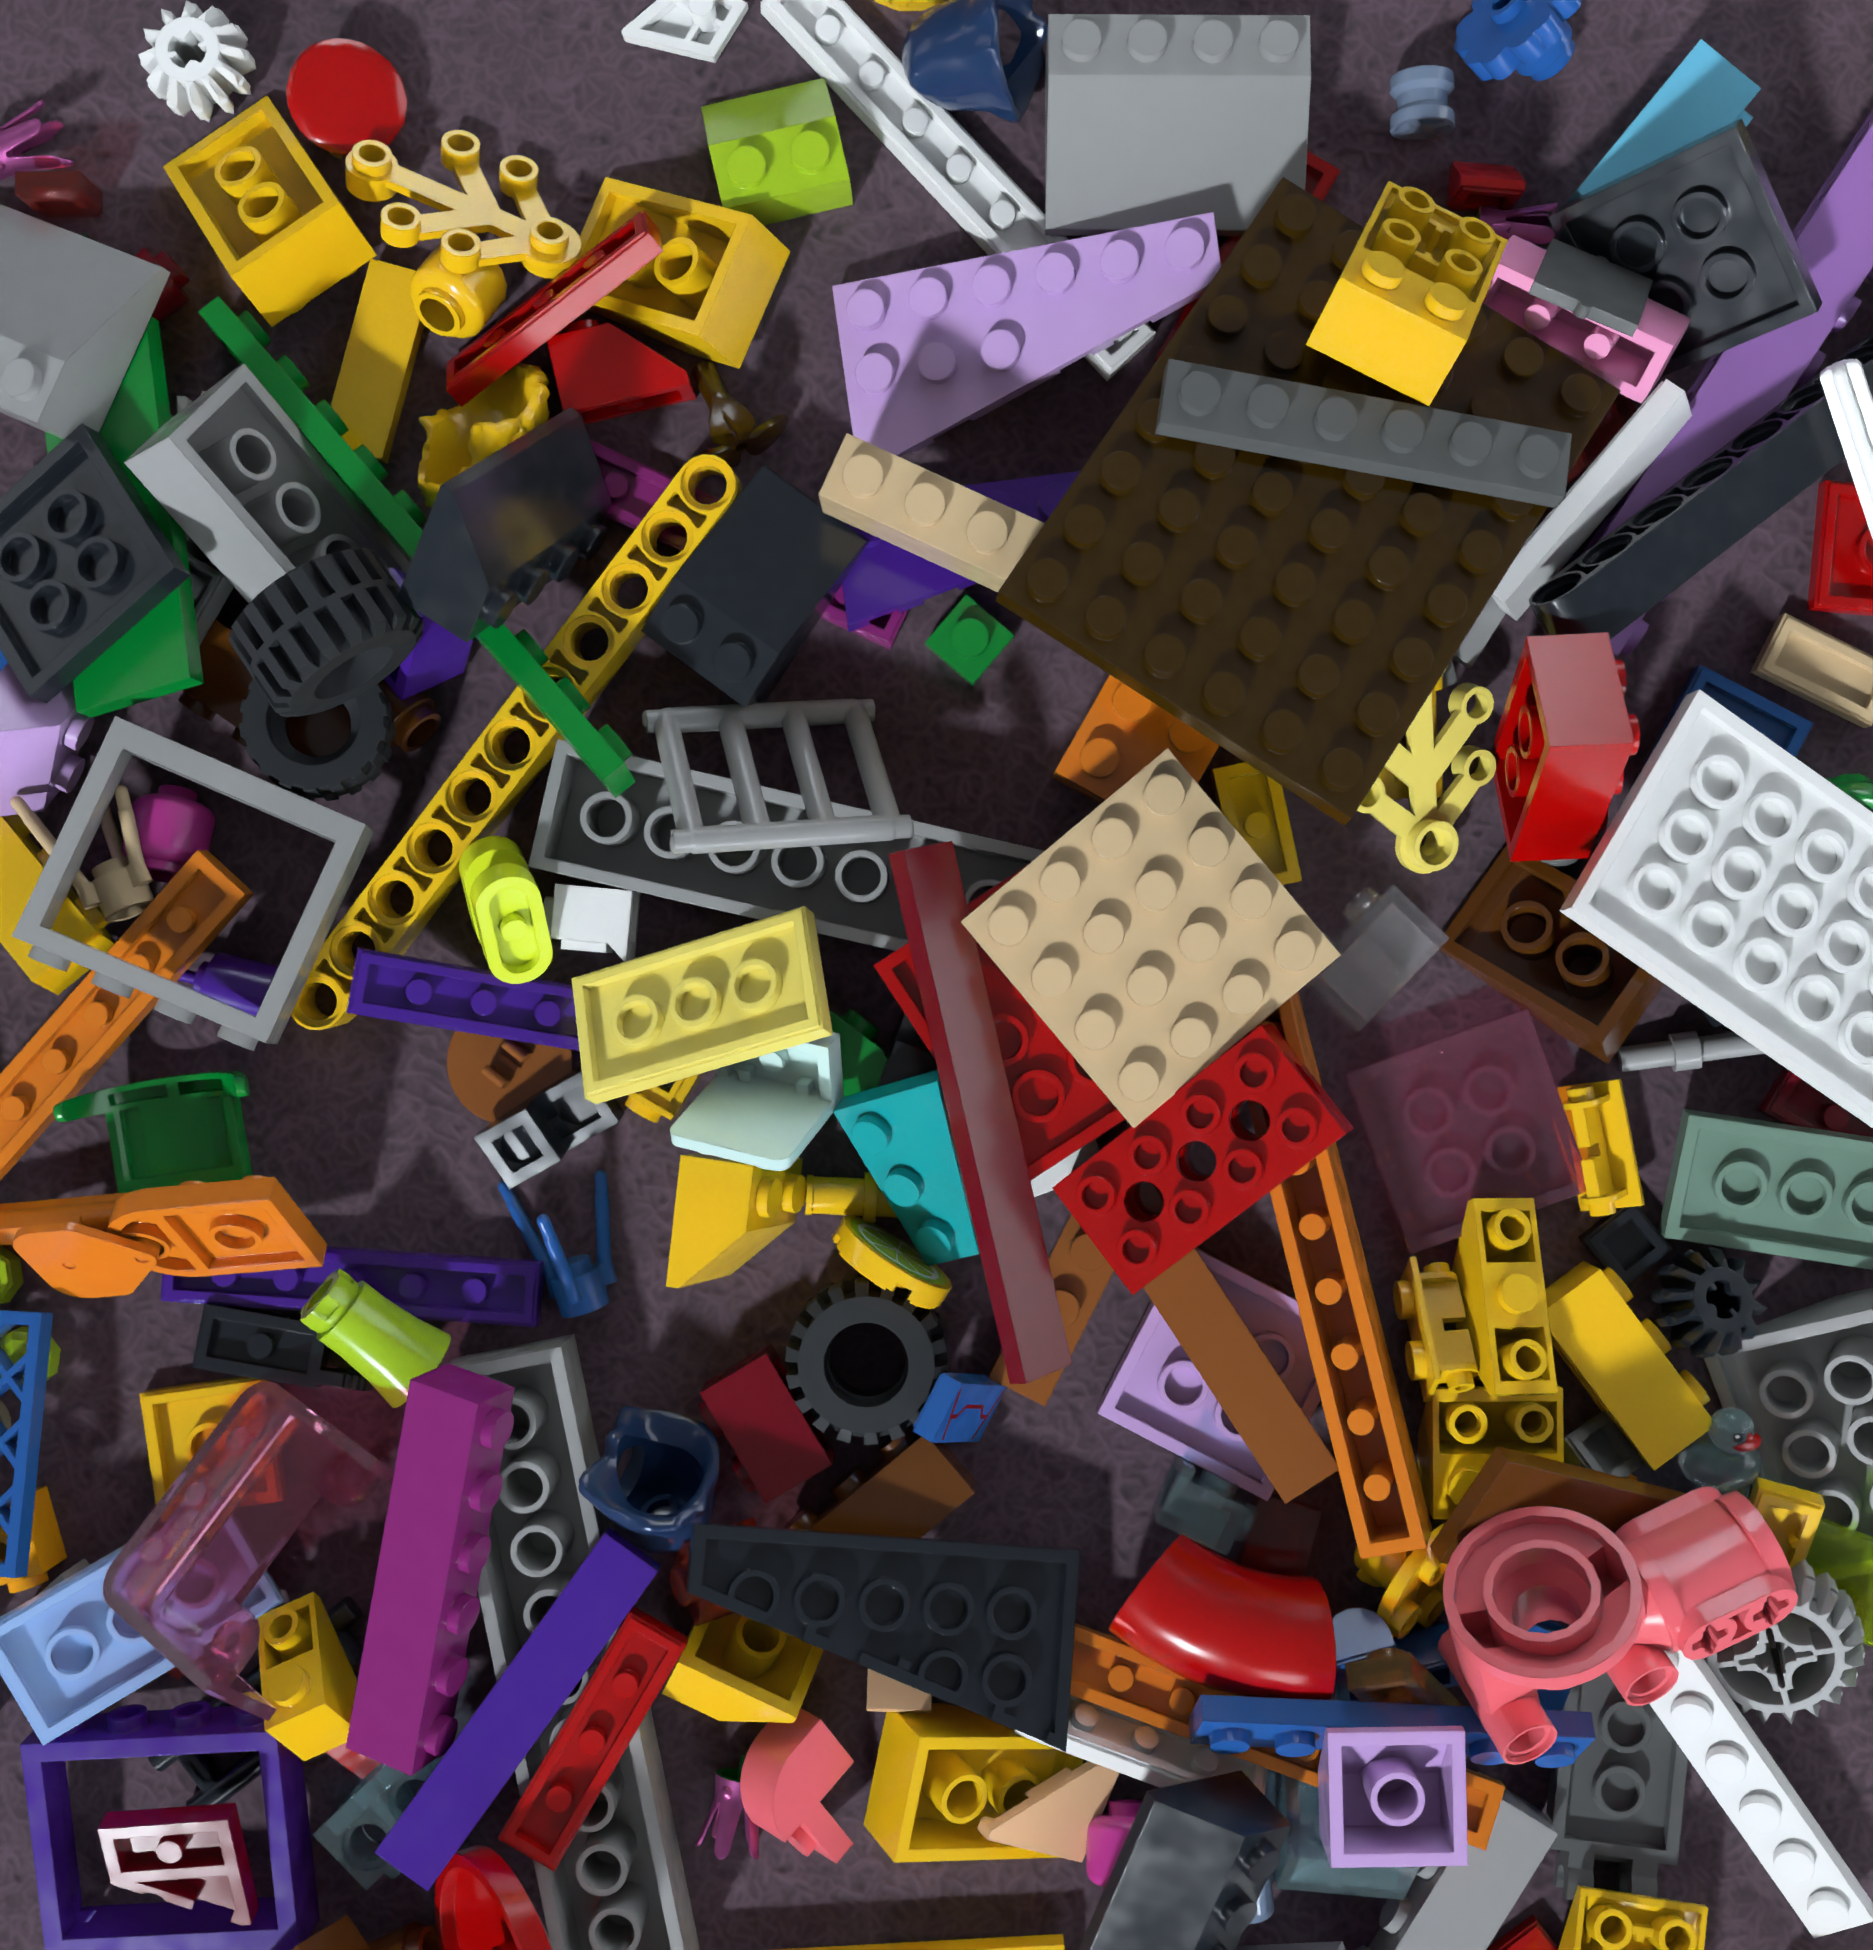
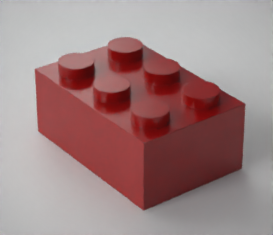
(1562, 746)

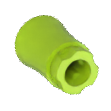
(374, 1334)

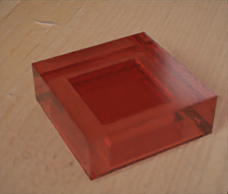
(59, 194)

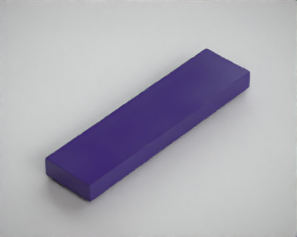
(462, 999)

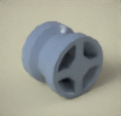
(1422, 102)

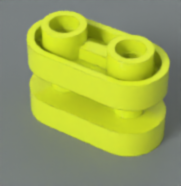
(505, 909)

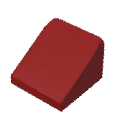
(1483, 185)

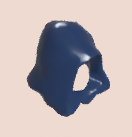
(957, 62)
(664, 1482)

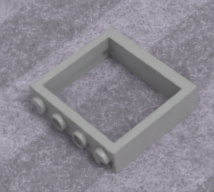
(121, 976)

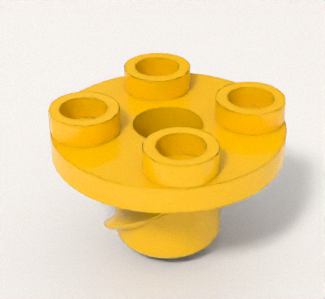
(1411, 1584)

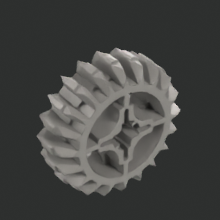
(1812, 1656)

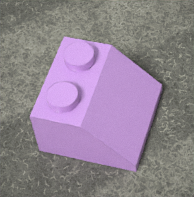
(38, 744)
(1393, 1796)

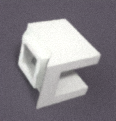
(594, 919)

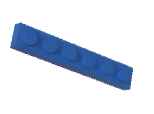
(1299, 1726)

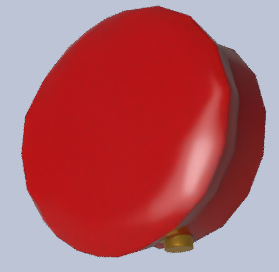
(345, 95)

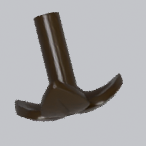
(730, 421)

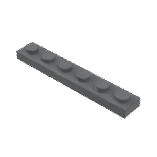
(1363, 433)

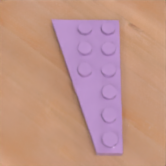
(982, 330)

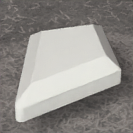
(687, 26)

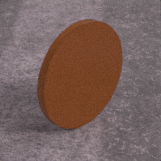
(500, 1073)

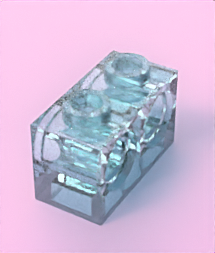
(376, 1801)

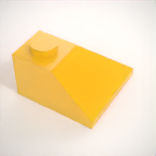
(743, 1671)

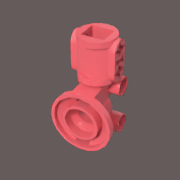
(1665, 1582)

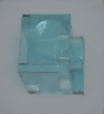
(1203, 1507)

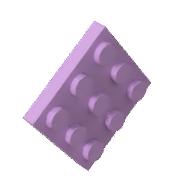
(1169, 1403)

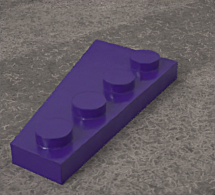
(896, 579)

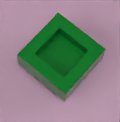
(969, 640)

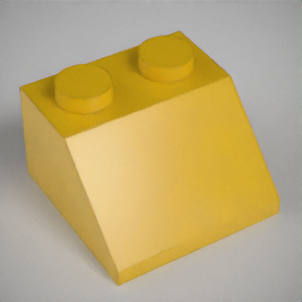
(728, 1215)

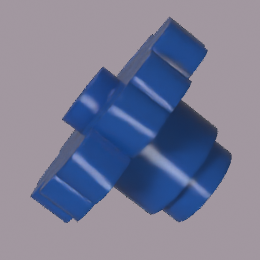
(1516, 36)

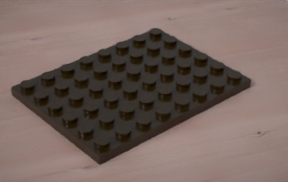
(1282, 594)

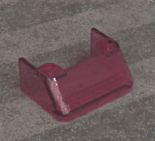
(223, 1528)

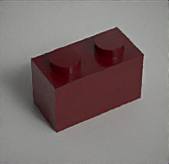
(764, 1425)

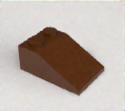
(1546, 961)

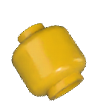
(456, 302)

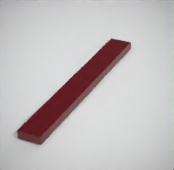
(980, 1112)

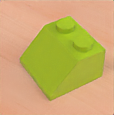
(778, 153)

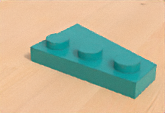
(913, 1158)

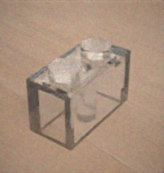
(1378, 952)

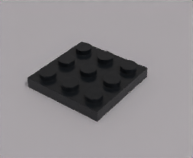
(1707, 239)
(76, 563)

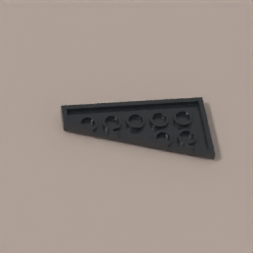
(940, 1615)

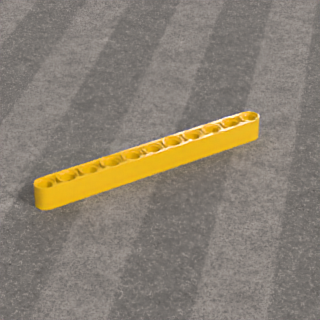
(486, 758)

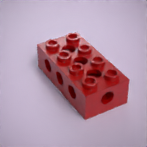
(1157, 1151)

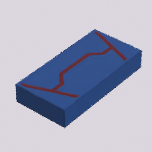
(959, 1408)

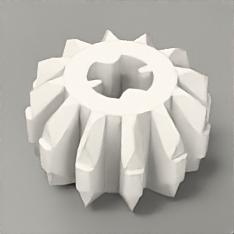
(193, 84)

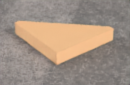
(1055, 1813)

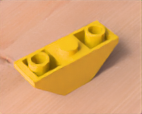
(1505, 1297)

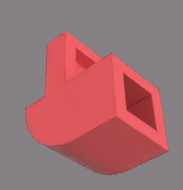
(786, 1779)

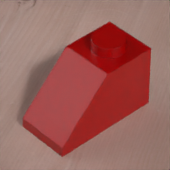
(613, 374)

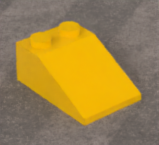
(268, 212)
(705, 284)
(944, 1775)

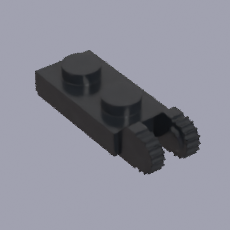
(268, 1349)

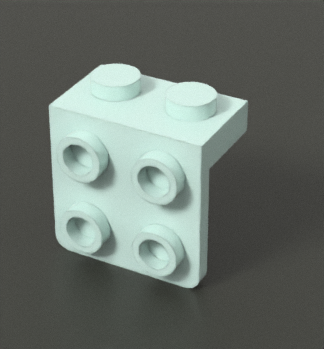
(765, 1106)

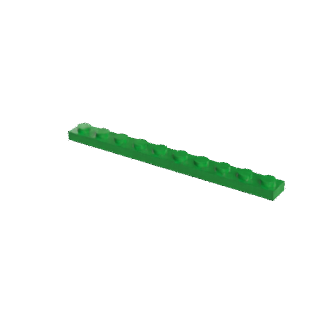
(401, 521)

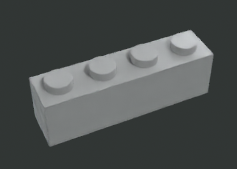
(1469, 1903)

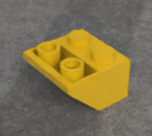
(1466, 1427)

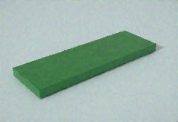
(163, 647)

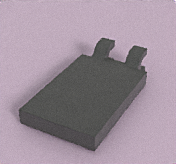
(1618, 1796)

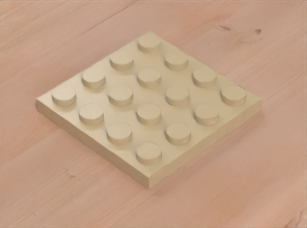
(1150, 938)

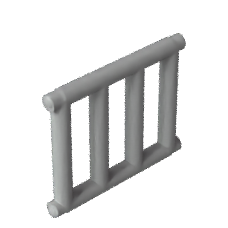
(757, 830)

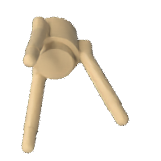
(119, 883)

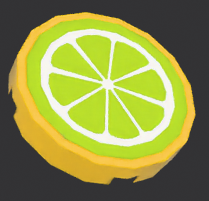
(890, 1262)

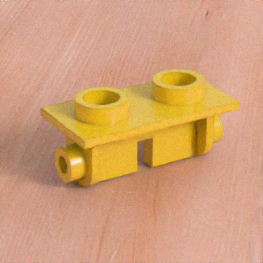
(1605, 1144)
(1433, 1353)

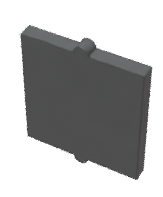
(1591, 287)

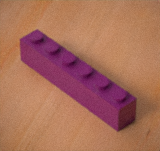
(430, 1567)

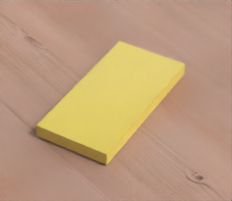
(701, 1006)

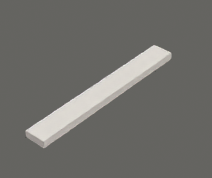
(925, 139)

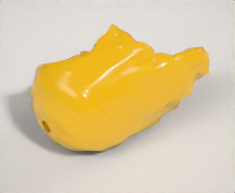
(482, 426)

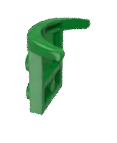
(171, 1128)

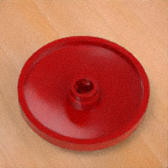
(485, 1905)

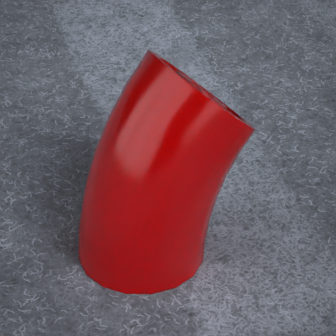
(1232, 1625)

